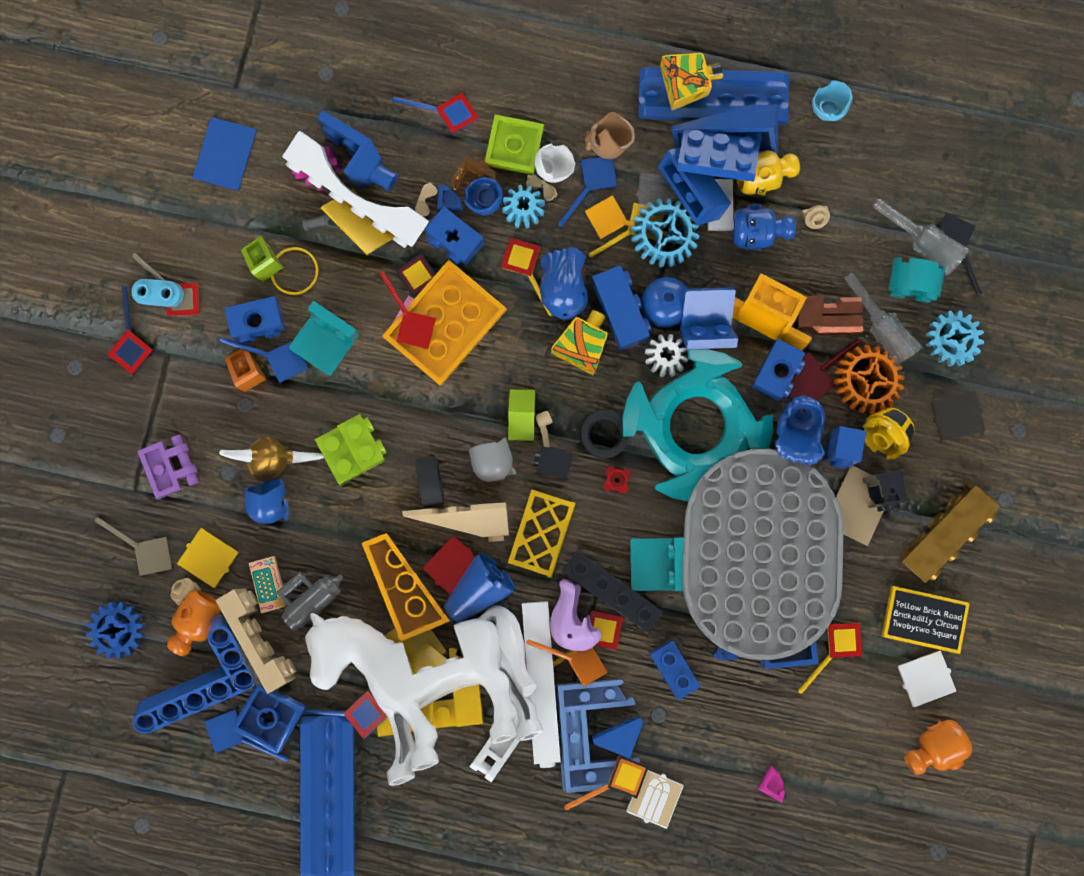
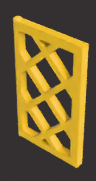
(528, 515)

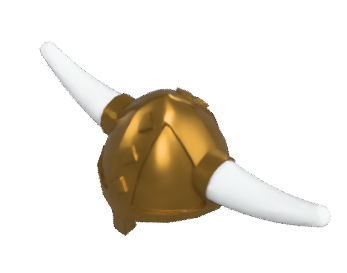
(268, 458)

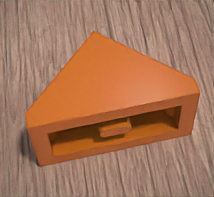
(244, 370)

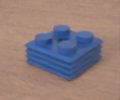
(253, 724)

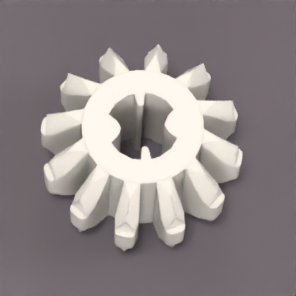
(670, 348)

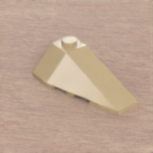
(479, 519)

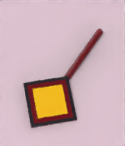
(416, 274)

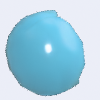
(832, 101)

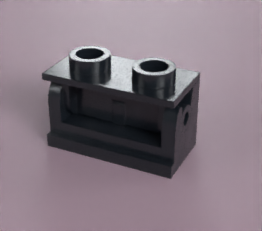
(886, 490)

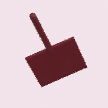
(813, 379)

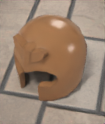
(610, 136)

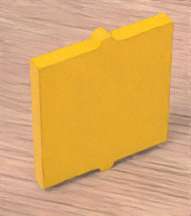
(208, 558)

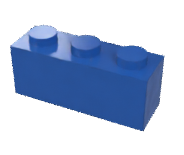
(697, 192)
(621, 307)

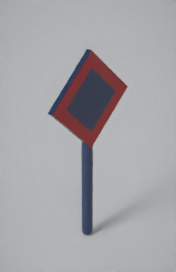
(129, 350)

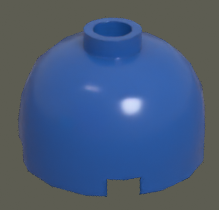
(663, 302)

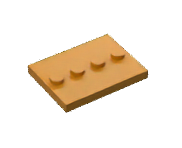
(462, 317)

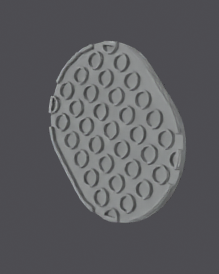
(762, 555)

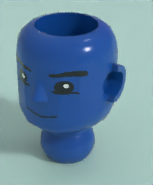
(758, 227)

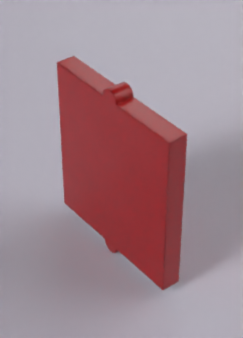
(449, 564)

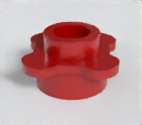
(610, 483)

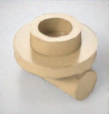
(816, 216)
(182, 588)

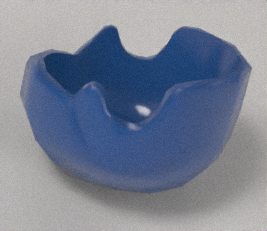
(484, 196)

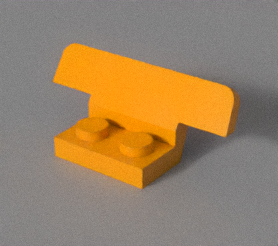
(772, 311)

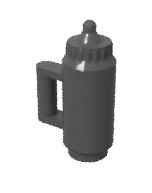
(313, 600)

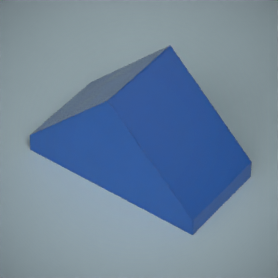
(620, 737)

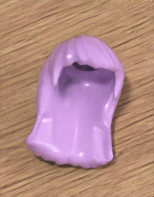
(565, 624)

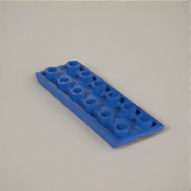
(731, 92)
(327, 796)

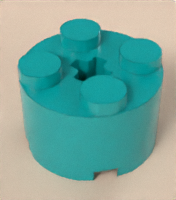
(916, 278)

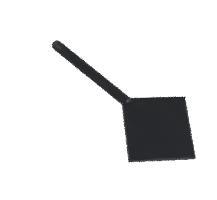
(960, 232)

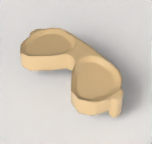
(427, 191)
(548, 191)

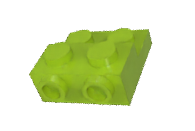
(351, 449)

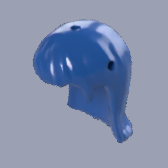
(562, 283)
(801, 431)

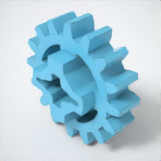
(955, 348)

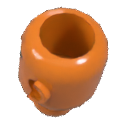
(192, 621)
(942, 746)

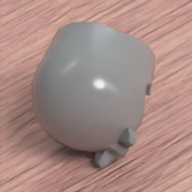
(492, 461)

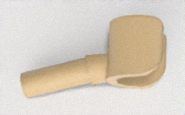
(544, 419)

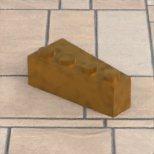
(949, 532)

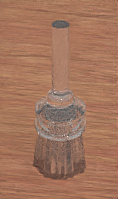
(927, 239)
(886, 327)

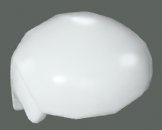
(554, 163)

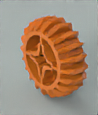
(875, 360)

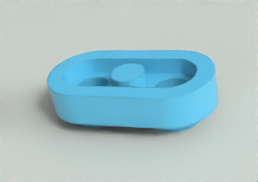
(156, 293)

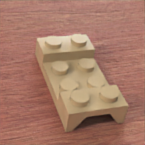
(237, 608)

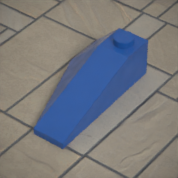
(749, 121)

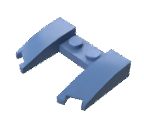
(572, 701)

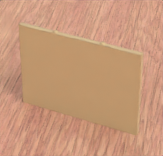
(853, 498)

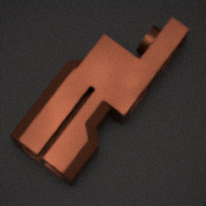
(830, 319)

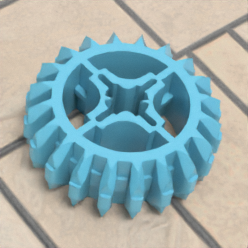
(656, 230)

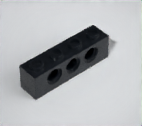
(612, 591)

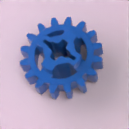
(117, 641)

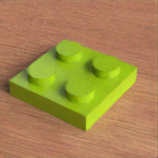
(514, 144)

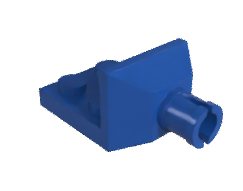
(366, 165)

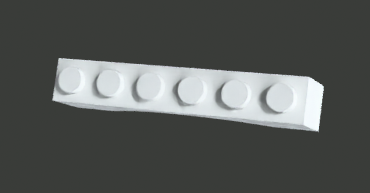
(312, 159)

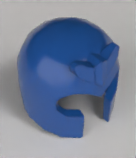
(265, 502)

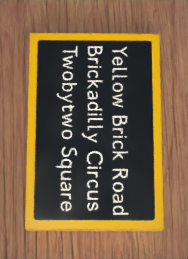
(925, 619)

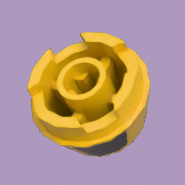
(889, 432)

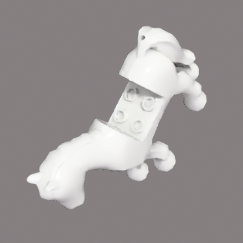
(490, 658)

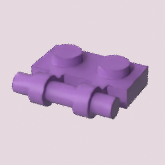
(161, 471)

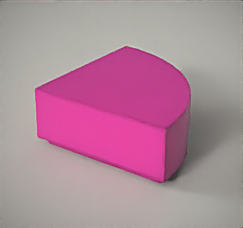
(772, 784)

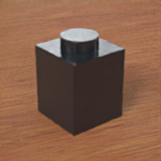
(553, 462)

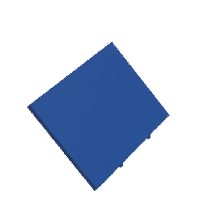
(224, 154)

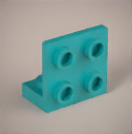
(324, 339)
(656, 564)

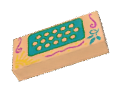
(266, 583)

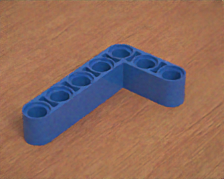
(203, 685)

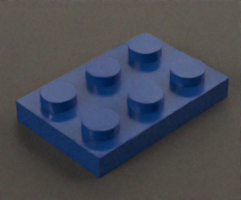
(718, 155)

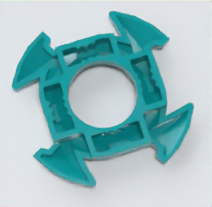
(654, 417)

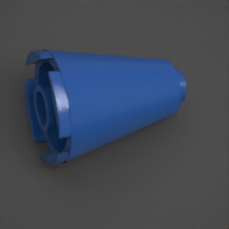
(478, 589)

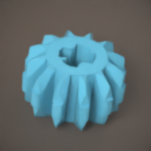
(534, 206)

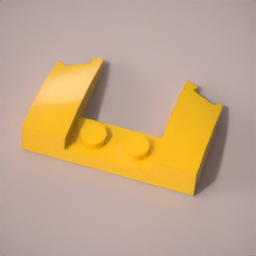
(459, 711)

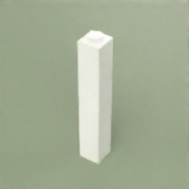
(540, 669)

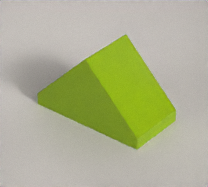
(261, 259)
(521, 415)

